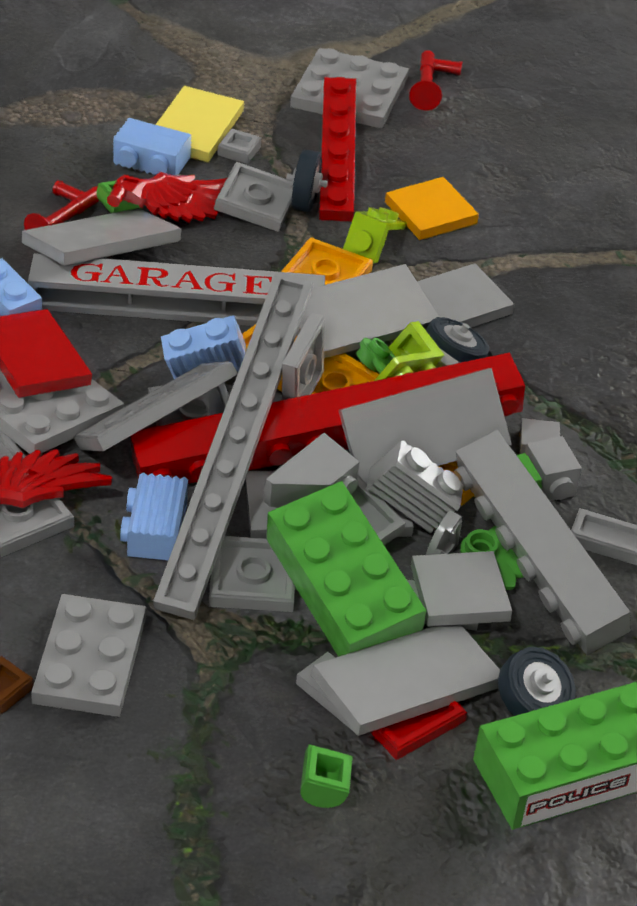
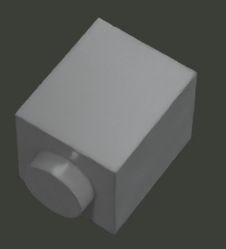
(556, 467)

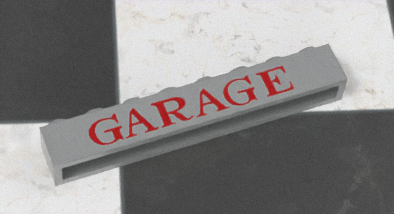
(154, 289)

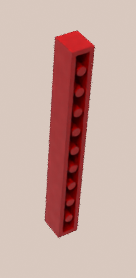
(296, 422)

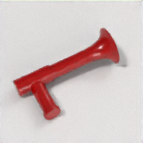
(425, 93)
(80, 202)

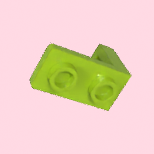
(370, 231)
(413, 352)

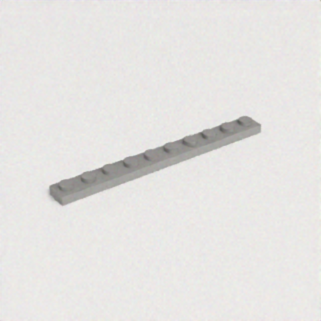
(232, 448)

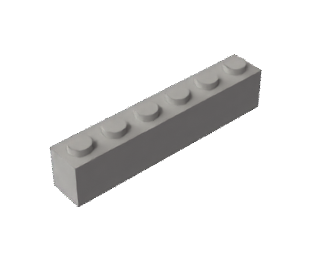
(543, 543)

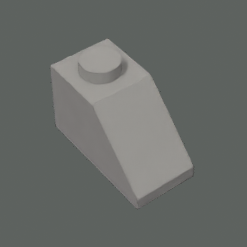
(311, 470)

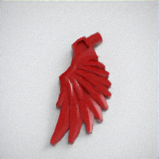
(169, 195)
(45, 477)

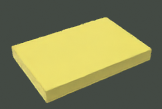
(203, 116)

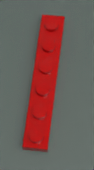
(338, 149)

